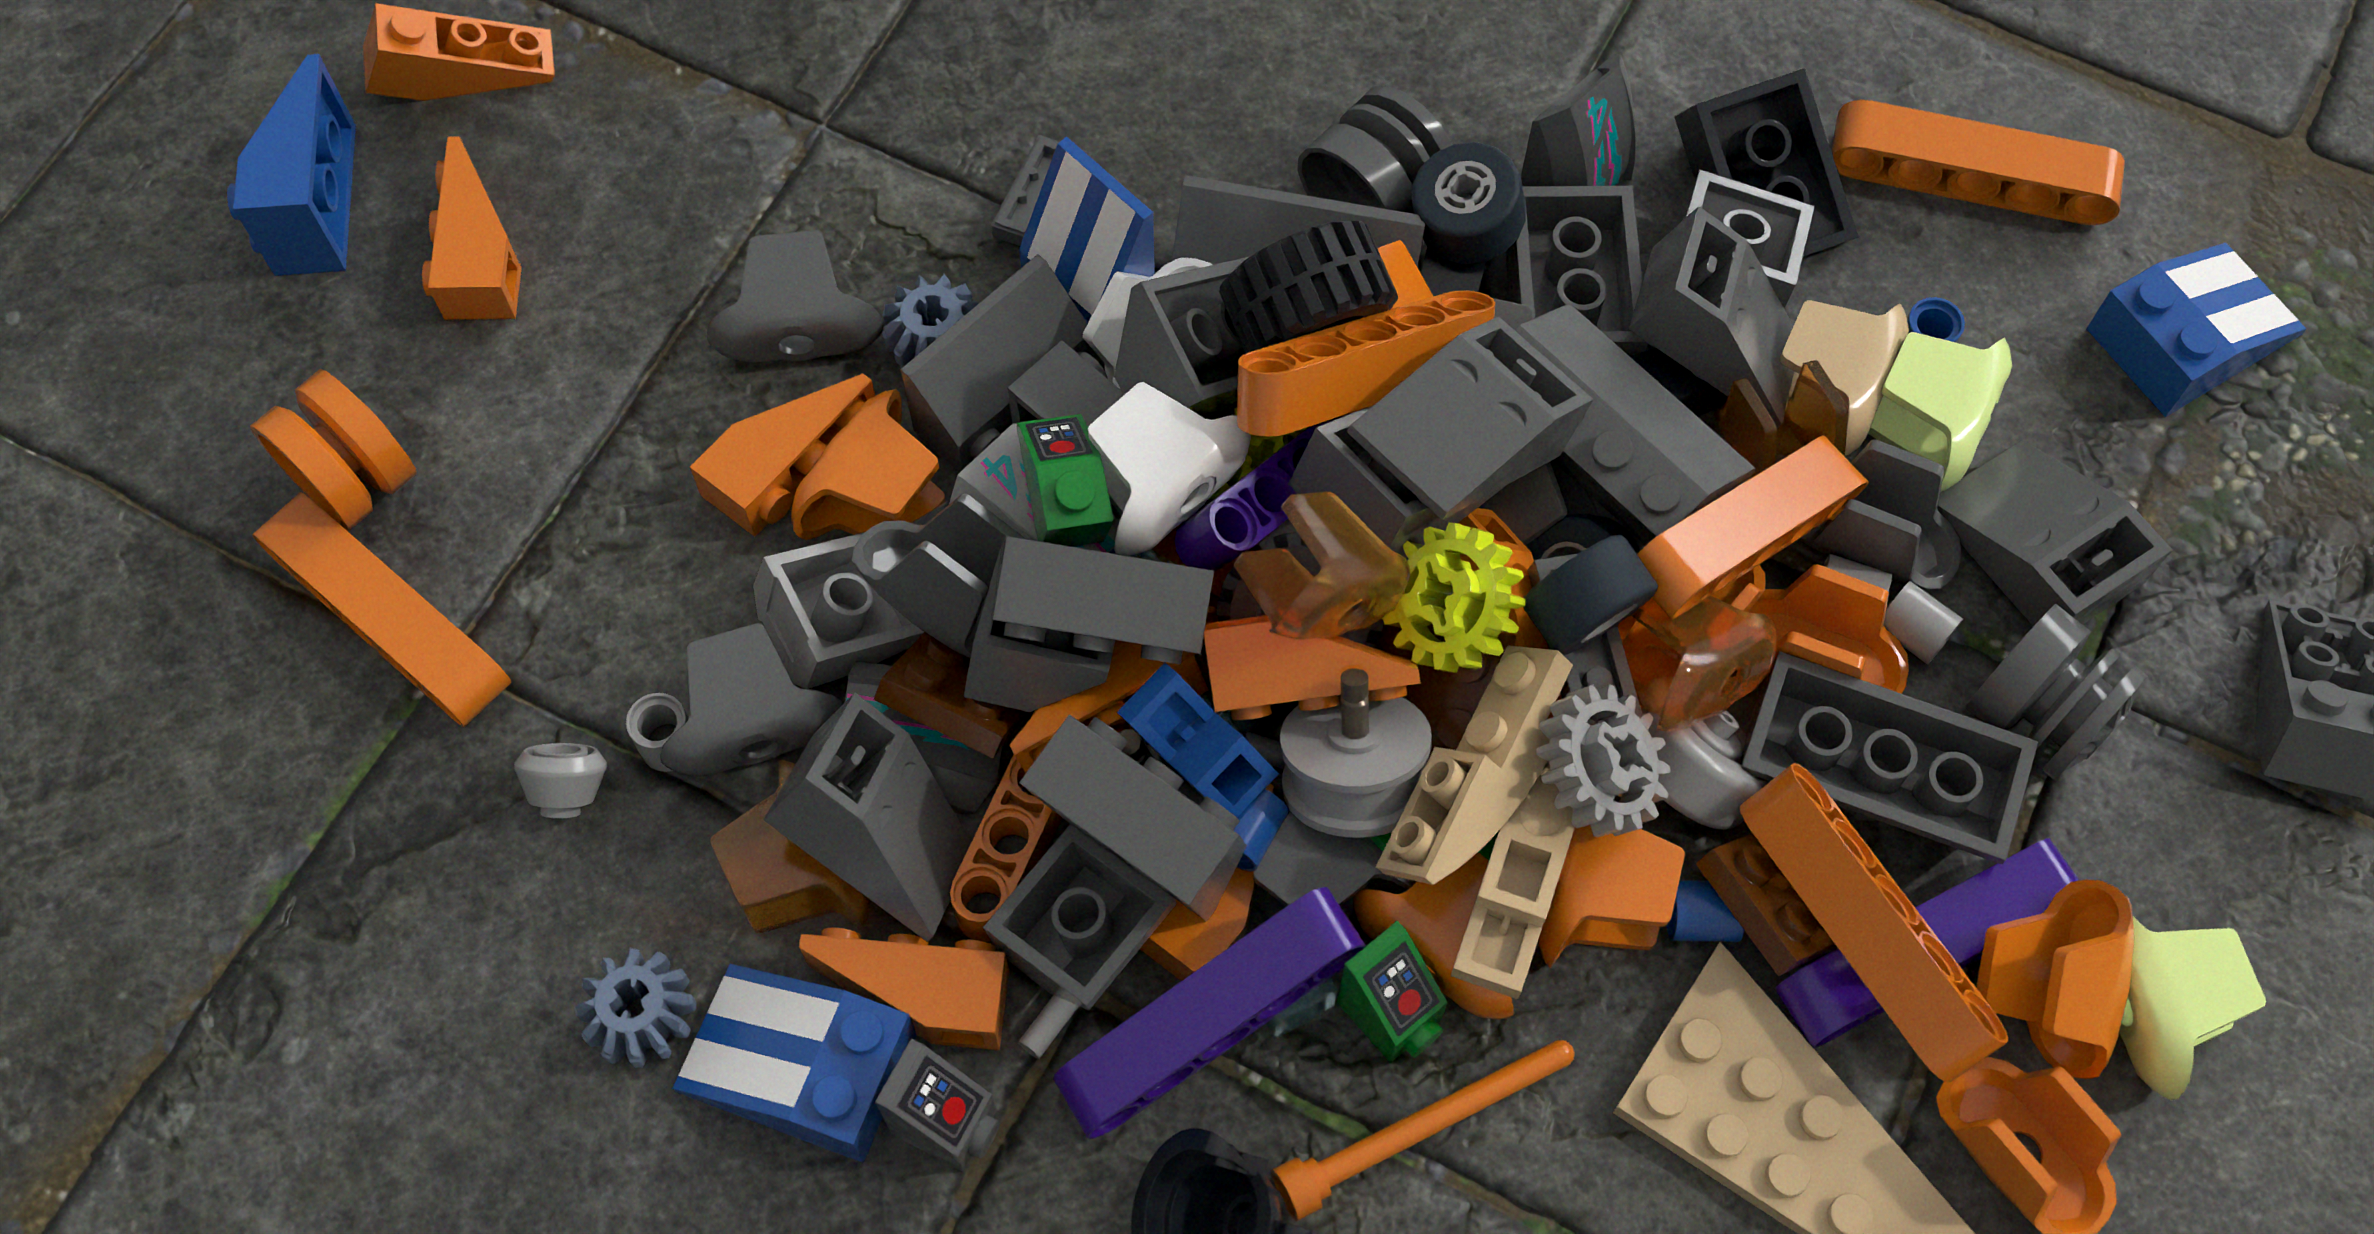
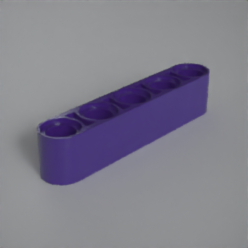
(1243, 511)
(1833, 999)
(1208, 1012)

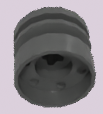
(1373, 151)
(2057, 691)

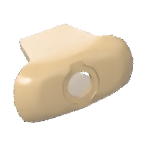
(1853, 351)

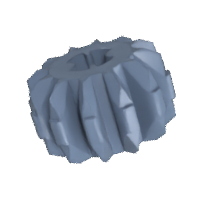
(923, 316)
(611, 1018)

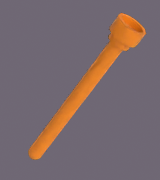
(1309, 1182)

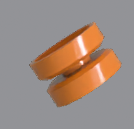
(342, 442)

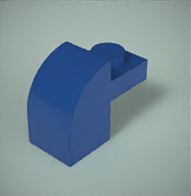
(1197, 741)

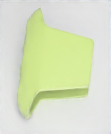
(1941, 400)
(2181, 995)

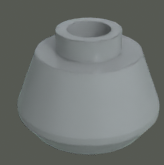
(560, 777)

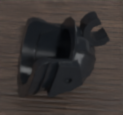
(1207, 1188)

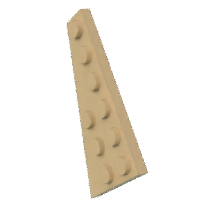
(1772, 1120)

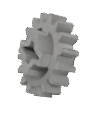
(1603, 760)

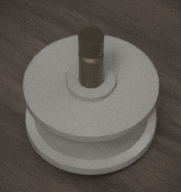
(1353, 761)

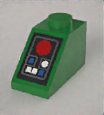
(1065, 481)
(1392, 995)

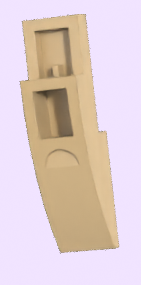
(1478, 786)
(1516, 893)

